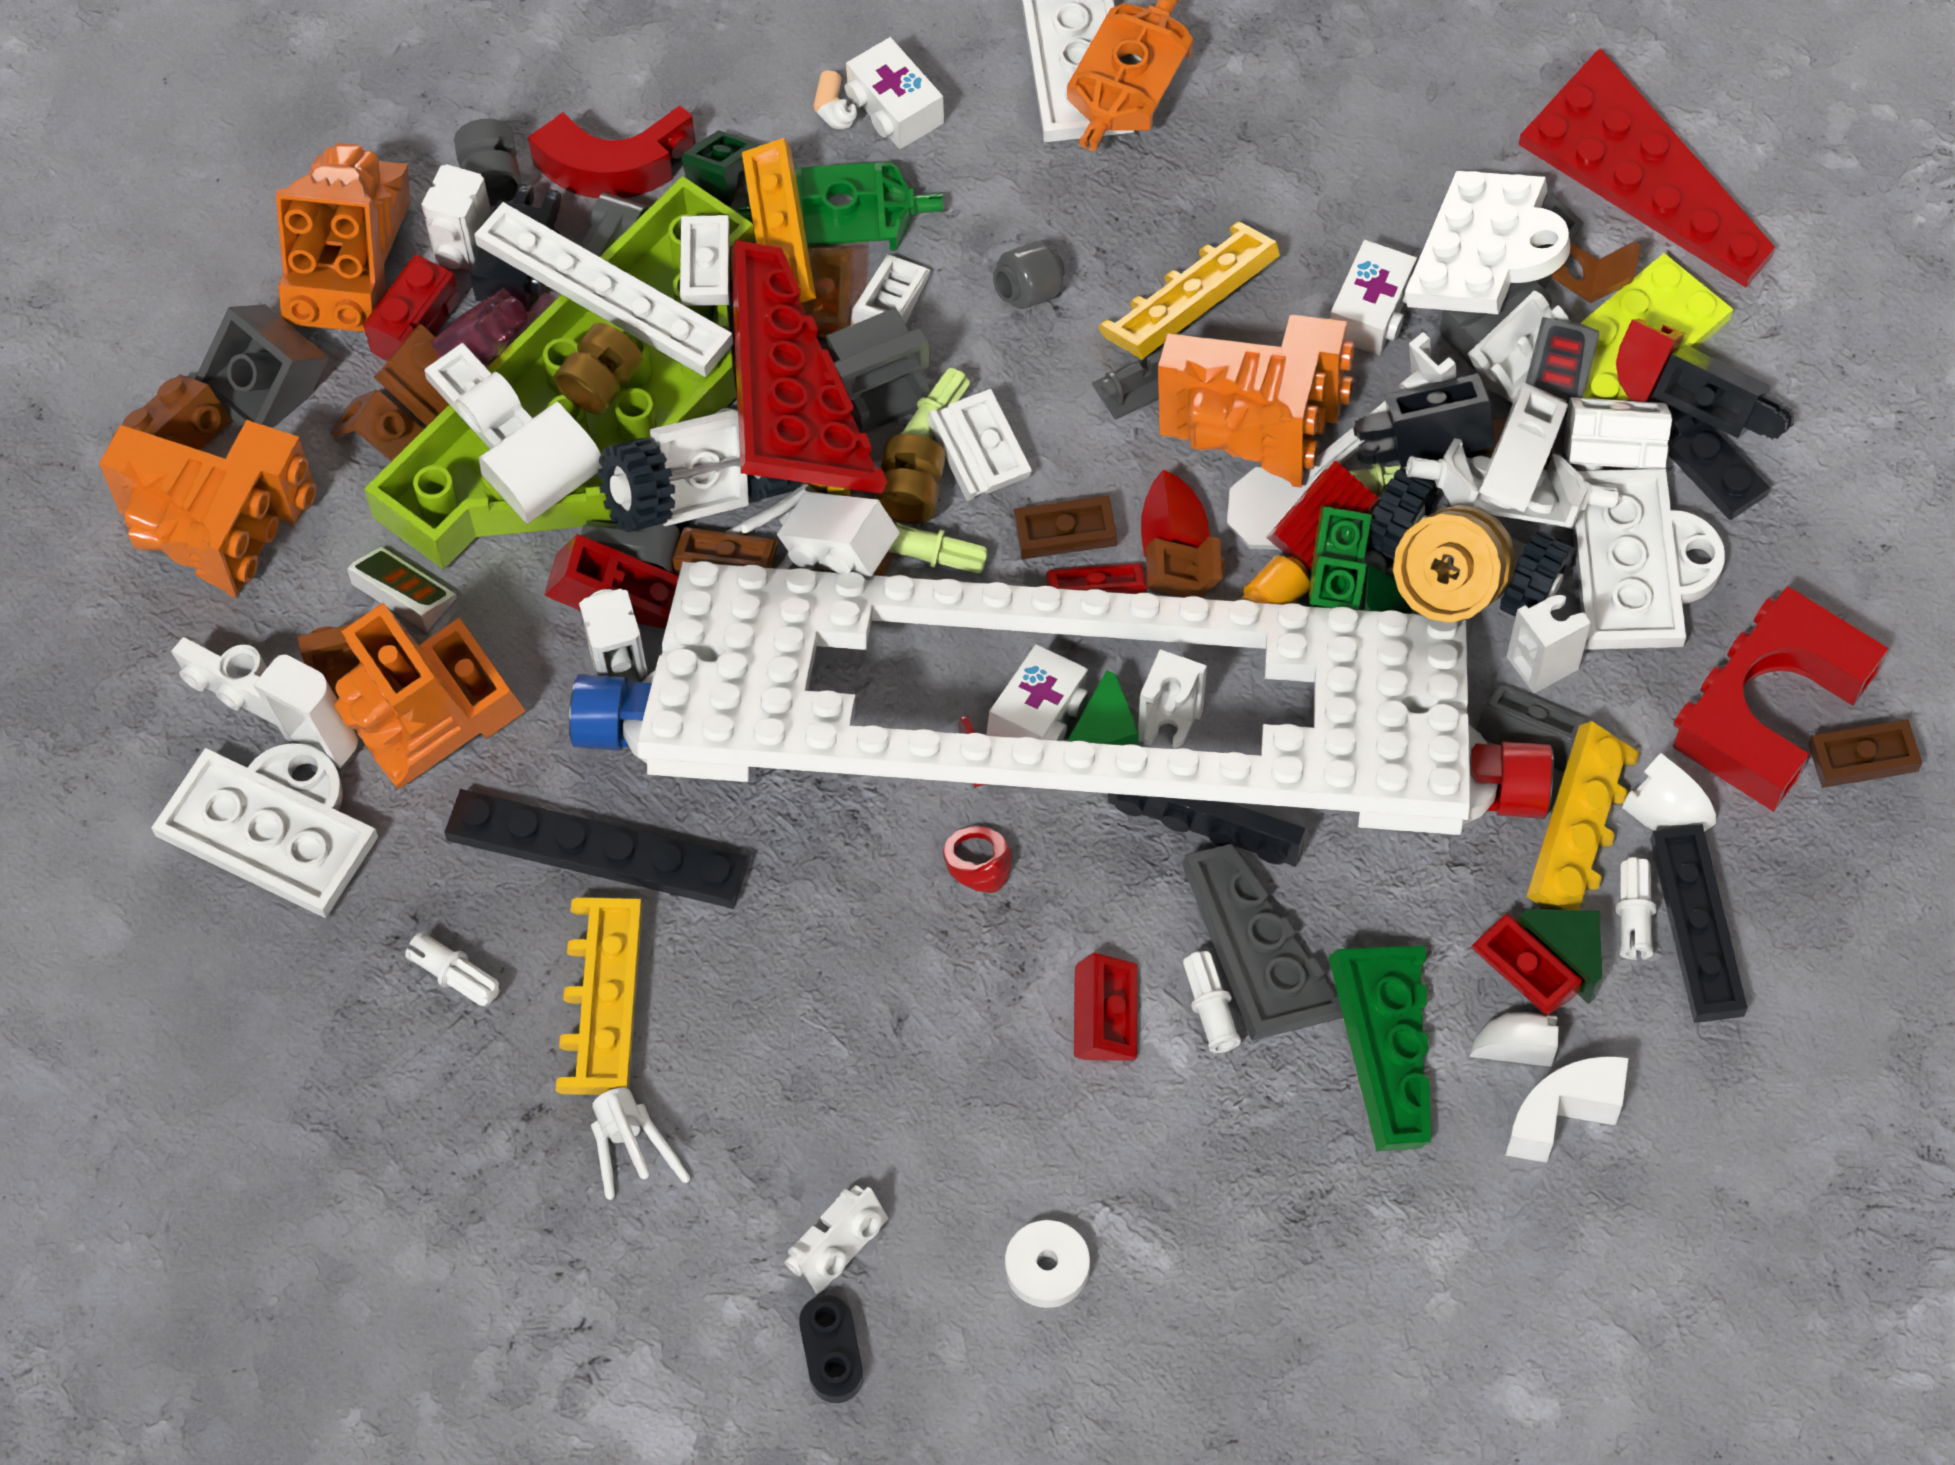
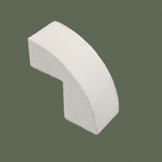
(1580, 1090)

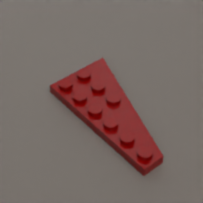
(1628, 155)
(789, 393)

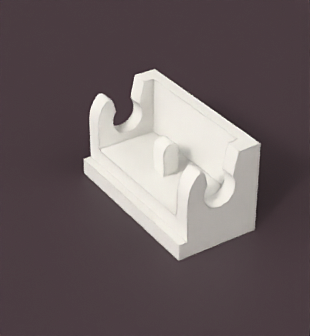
(1507, 350)
(1544, 647)
(1171, 696)

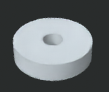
(1042, 1286)

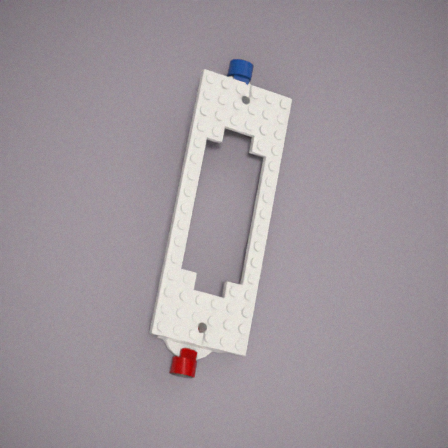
(1381, 743)

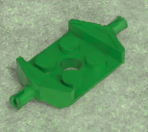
(878, 207)

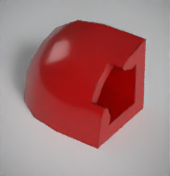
(1644, 357)
(1173, 513)

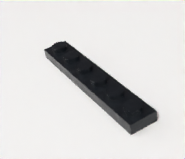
(596, 848)

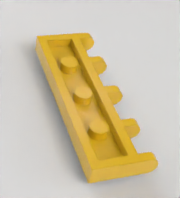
(1192, 292)
(1580, 819)
(605, 997)

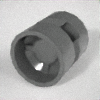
(490, 150)

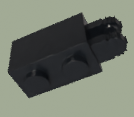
(493, 274)
(1721, 395)
(1426, 421)

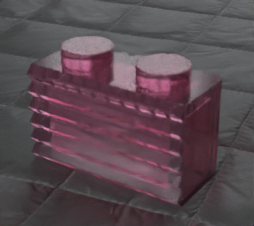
(485, 328)

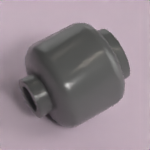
(1028, 275)

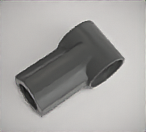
(610, 220)
(651, 545)

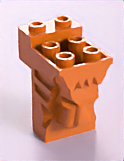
(338, 235)
(1258, 397)
(209, 507)
(420, 699)

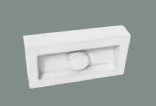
(705, 260)

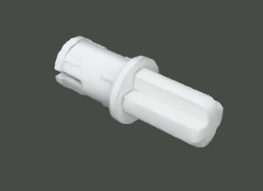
(1636, 909)
(453, 969)
(1211, 1002)

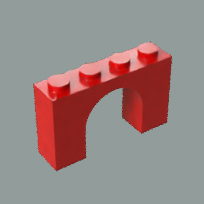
(1788, 637)

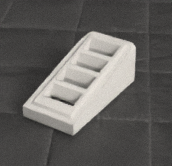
(886, 294)

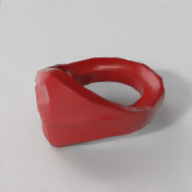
(984, 877)

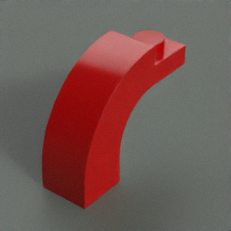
(613, 166)

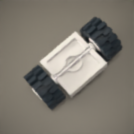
(681, 474)
(1538, 564)

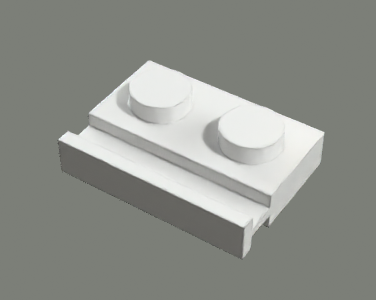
(979, 444)

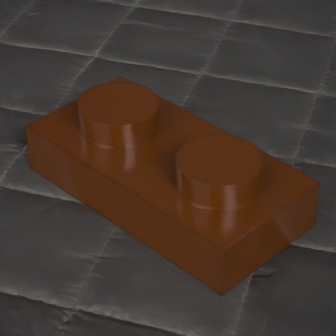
(1065, 527)
(1865, 753)

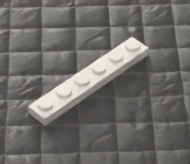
(604, 289)

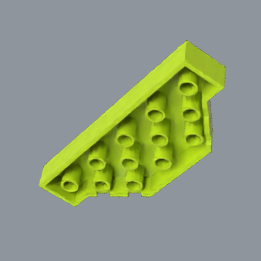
(436, 486)

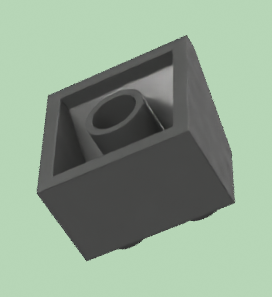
(260, 366)

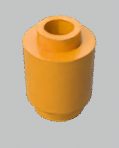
(1279, 582)

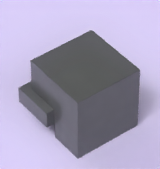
(881, 368)

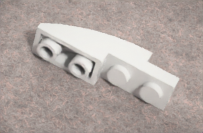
(1523, 447)

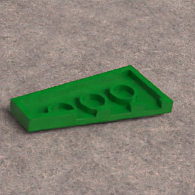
(1384, 1026)

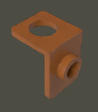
(1600, 275)
(378, 423)

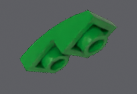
(1339, 558)

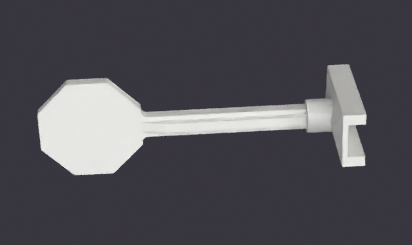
(1263, 499)

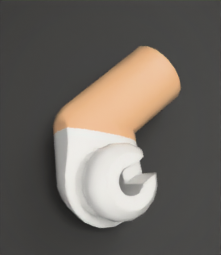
(829, 106)

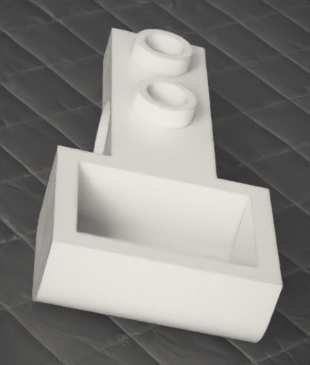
(529, 458)
(283, 694)

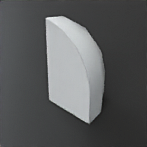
(1669, 799)
(1518, 1039)

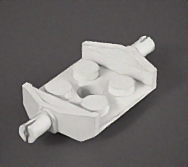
(1555, 499)

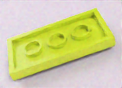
(1660, 296)

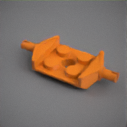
(1121, 94)

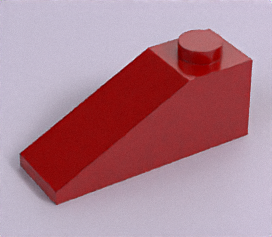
(589, 567)

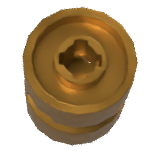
(598, 368)
(912, 474)

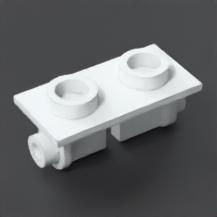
(851, 1223)

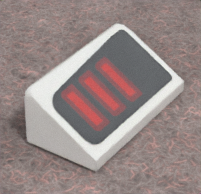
(401, 587)

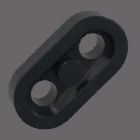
(831, 1346)

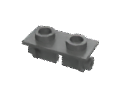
(1130, 386)

